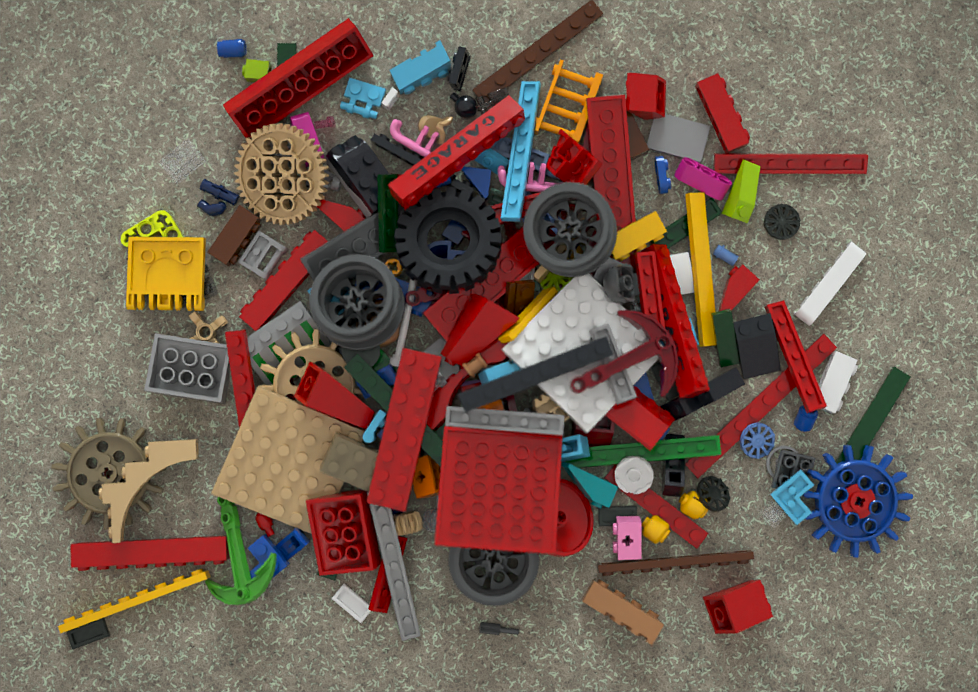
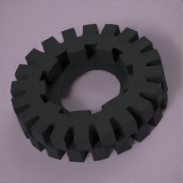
(448, 273)

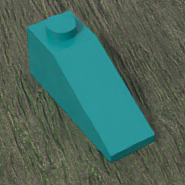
(591, 486)

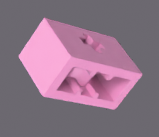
(631, 527)

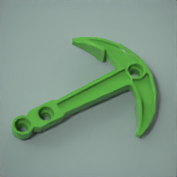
(245, 589)

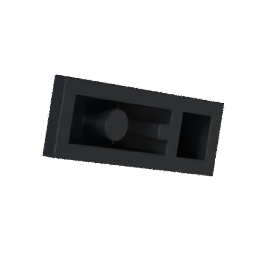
(673, 473)

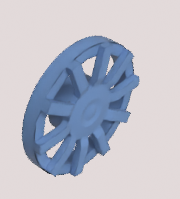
(757, 440)

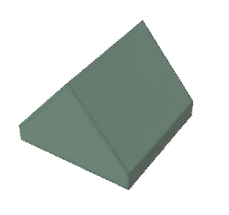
(495, 196)

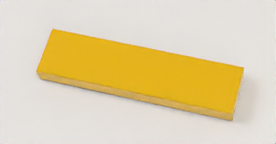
(528, 314)

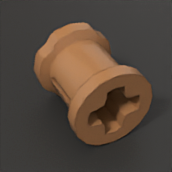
(475, 365)

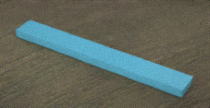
(521, 153)

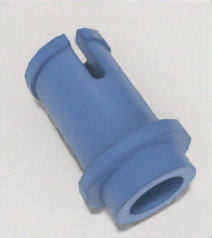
(725, 255)

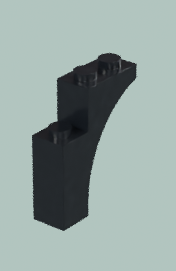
(718, 387)

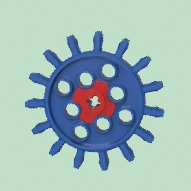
(887, 501)

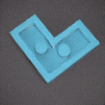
(788, 496)

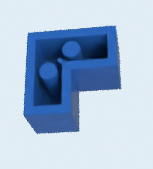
(261, 551)

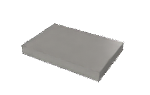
(678, 137)

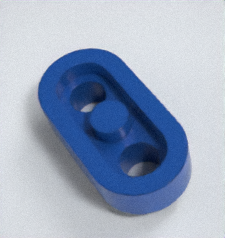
(661, 167)

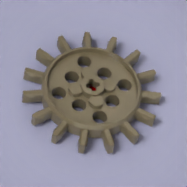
(79, 464)

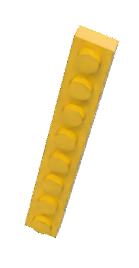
(126, 602)

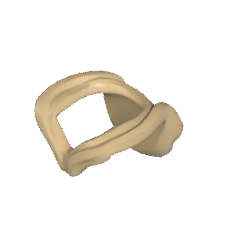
(435, 125)

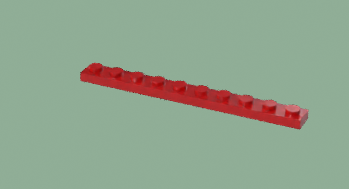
(760, 406)

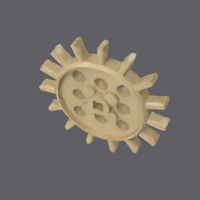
(311, 352)

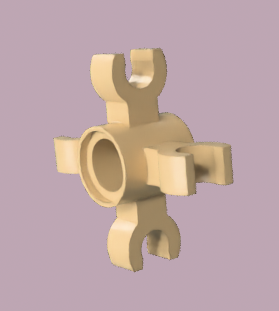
(201, 325)

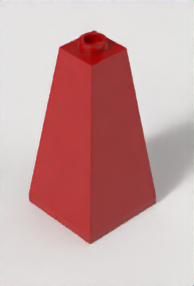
(476, 329)
(327, 395)

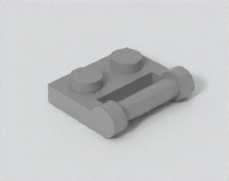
(258, 251)

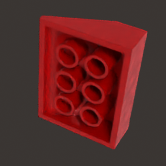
(343, 533)

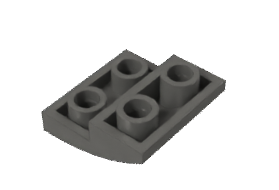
(789, 464)

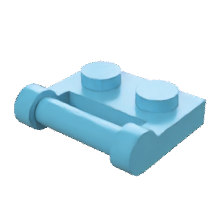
(378, 422)

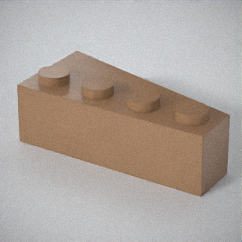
(623, 611)

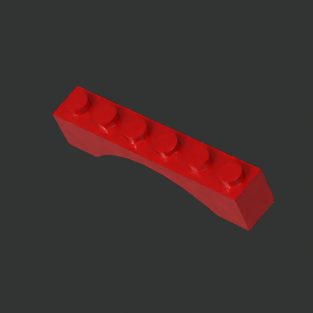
(444, 396)

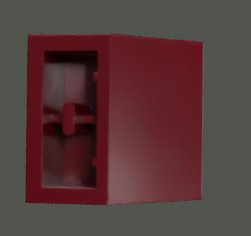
(599, 435)

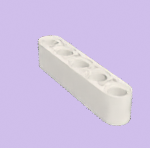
(830, 284)

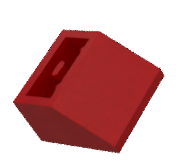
(646, 95)

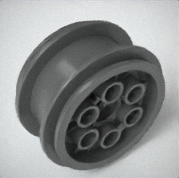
(556, 200)
(335, 282)
(500, 592)

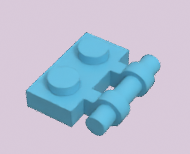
(365, 93)

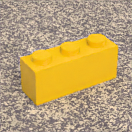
(637, 235)

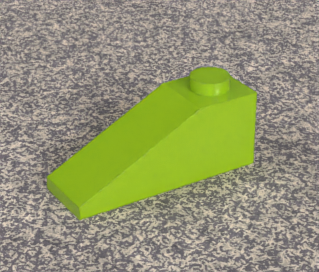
(743, 192)

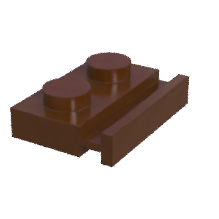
(518, 296)

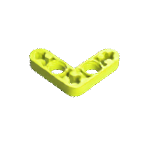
(156, 227)

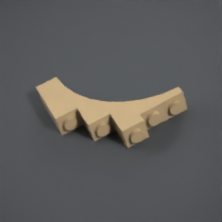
(121, 494)

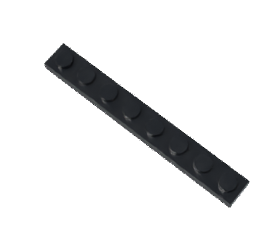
(535, 374)

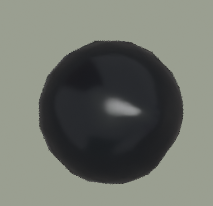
(464, 105)

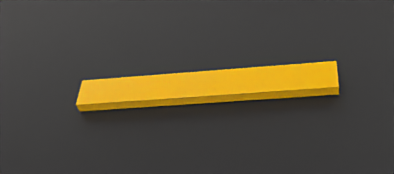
(701, 267)

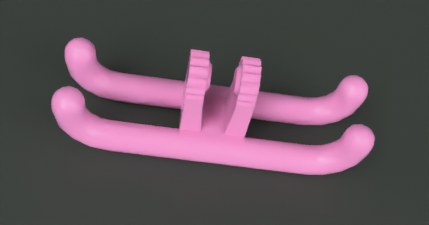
(415, 146)
(532, 185)

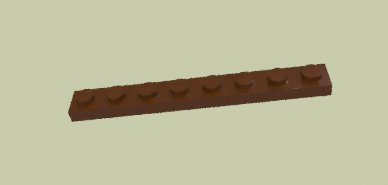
(540, 50)
(667, 563)

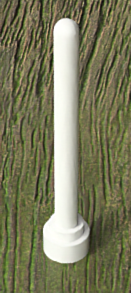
(395, 360)

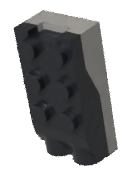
(357, 171)

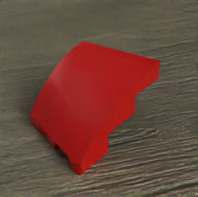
(572, 161)

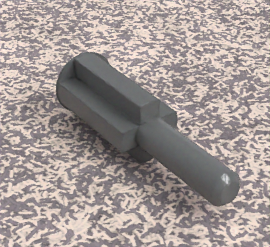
(496, 629)

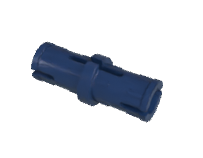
(219, 192)

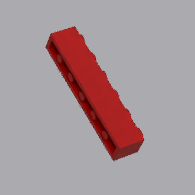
(281, 285)

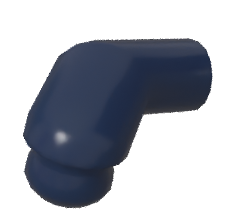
(212, 210)

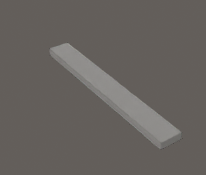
(395, 571)

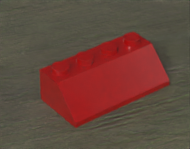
(641, 419)

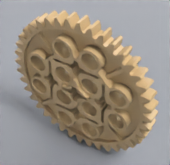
(260, 197)

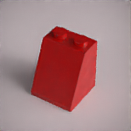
(738, 607)

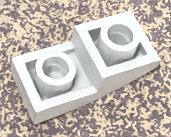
(683, 272)

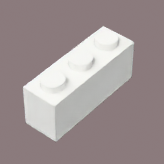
(835, 380)

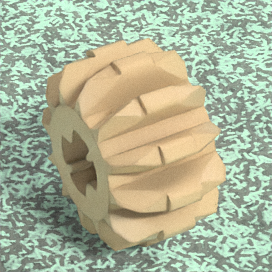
(408, 522)

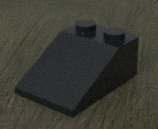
(757, 346)

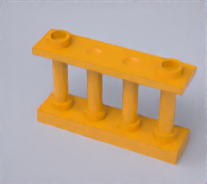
(579, 118)

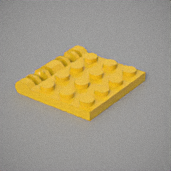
(166, 269)

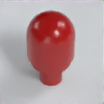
(265, 523)

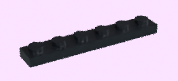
(400, 152)

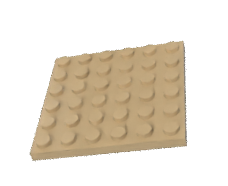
(280, 457)

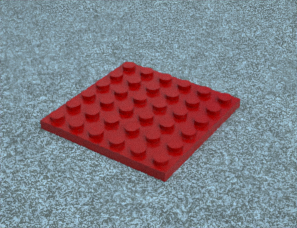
(499, 490)

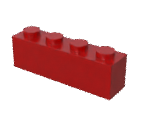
(722, 113)

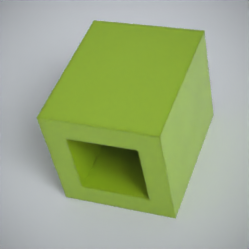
(255, 69)

